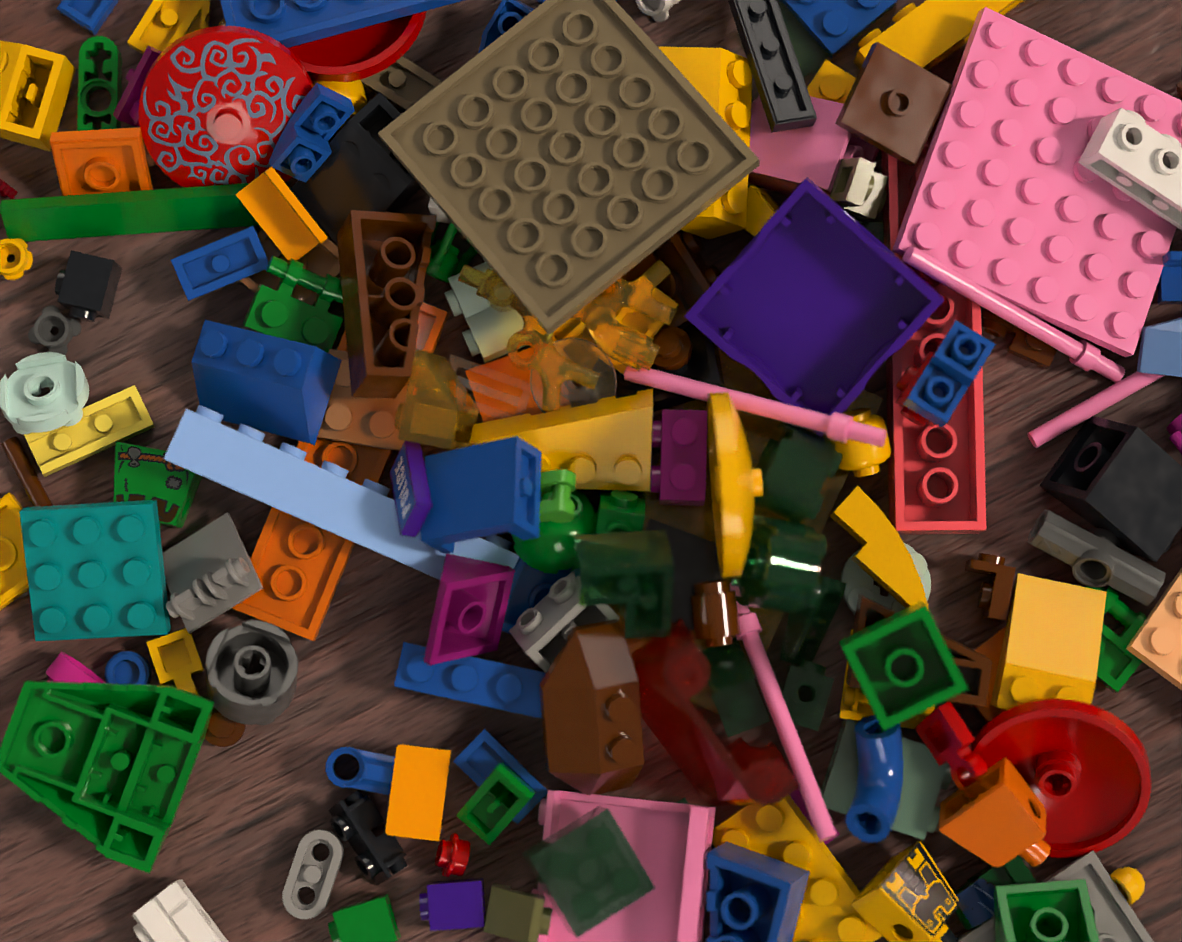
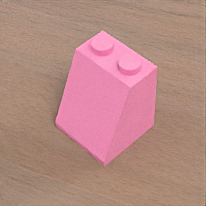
(803, 152)

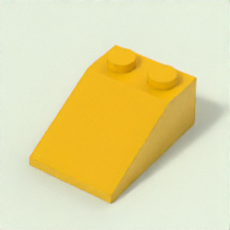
(1049, 643)

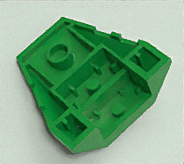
(107, 759)

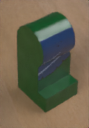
(977, 894)

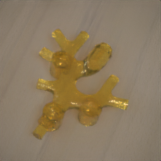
(599, 317)

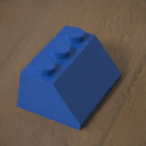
(264, 380)

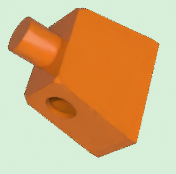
(997, 818)

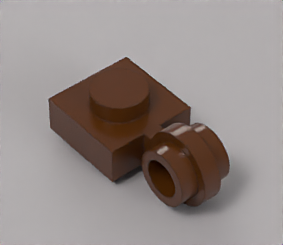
(1022, 343)

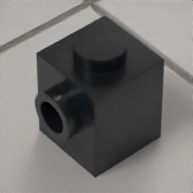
(88, 286)

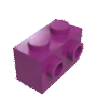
(682, 457)

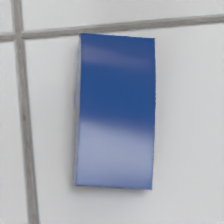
(306, 136)
(949, 374)

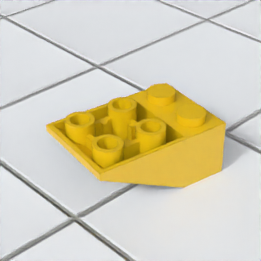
(32, 93)

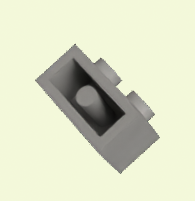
(545, 628)

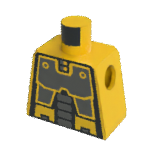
(909, 899)

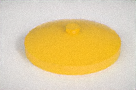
(731, 484)

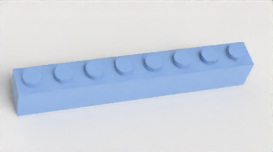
(312, 492)

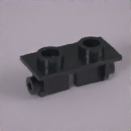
(372, 852)

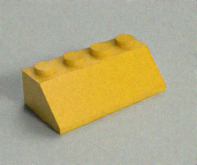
(726, 85)

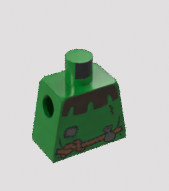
(145, 475)

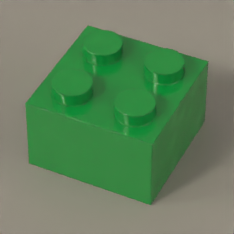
(903, 665)

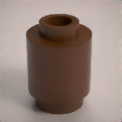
(715, 612)

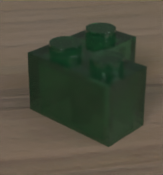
(630, 572)

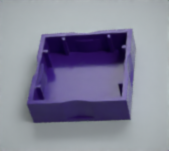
(814, 304)

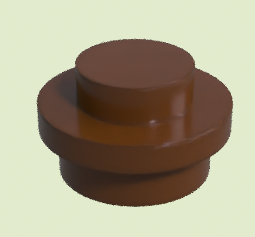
(674, 348)
(223, 731)

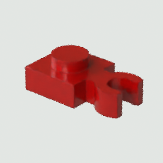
(949, 743)

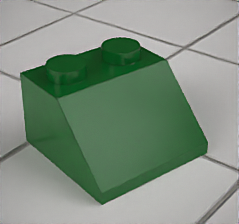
(1044, 912)

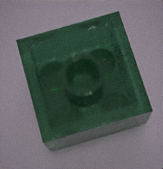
(588, 871)

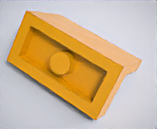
(281, 215)
(417, 792)

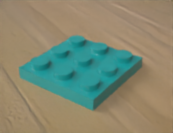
(95, 570)

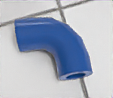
(878, 780)

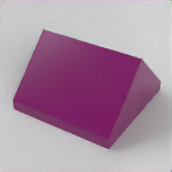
(468, 609)

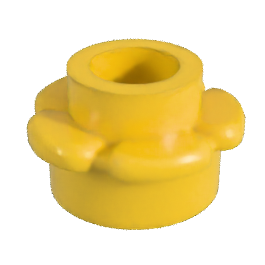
(22, 262)

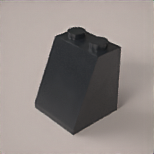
(1121, 484)

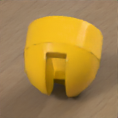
(1129, 882)

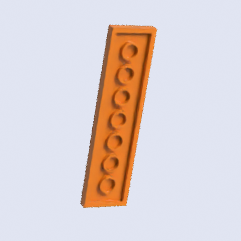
(304, 562)

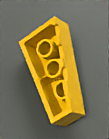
(598, 441)

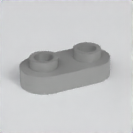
(312, 873)

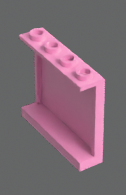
(673, 851)

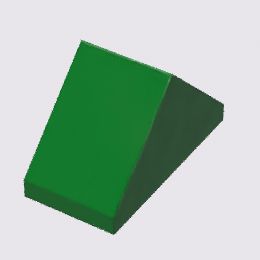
(495, 803)

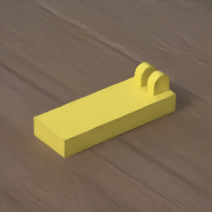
(100, 428)

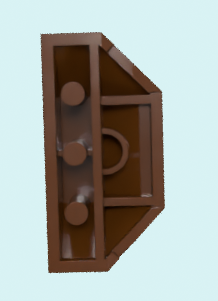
(593, 711)

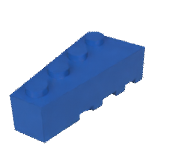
(752, 896)

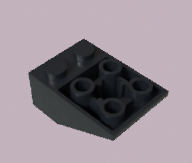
(358, 172)

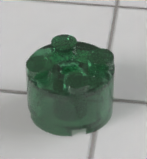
(795, 472)
(781, 566)

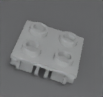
(208, 574)

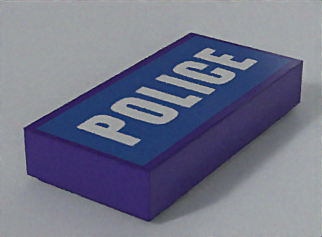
(410, 489)

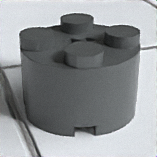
(233, 657)

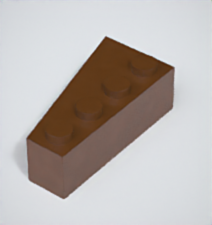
(382, 293)

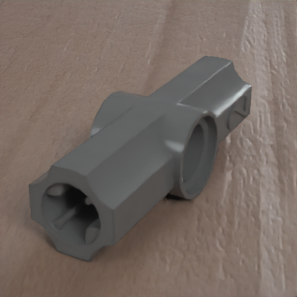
(1096, 557)

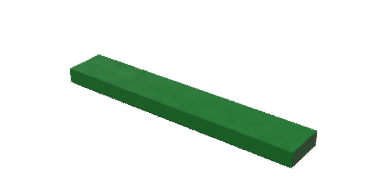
(125, 213)

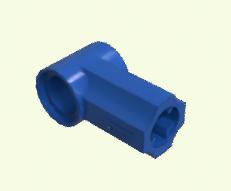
(374, 770)

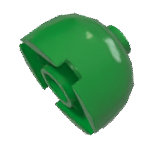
(555, 543)

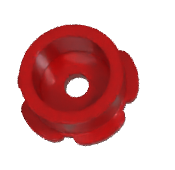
(452, 856)

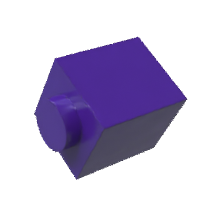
(454, 904)

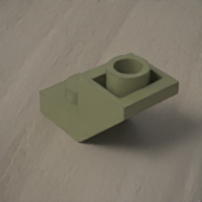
(859, 188)
(517, 914)

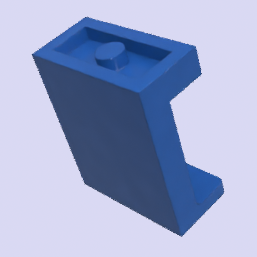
(483, 493)

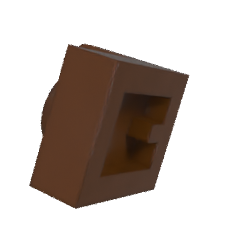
(995, 594)

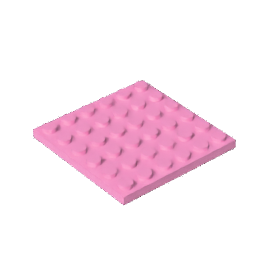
(1014, 203)

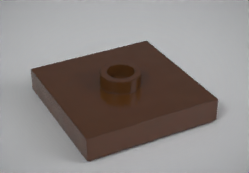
(893, 104)

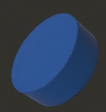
(128, 668)

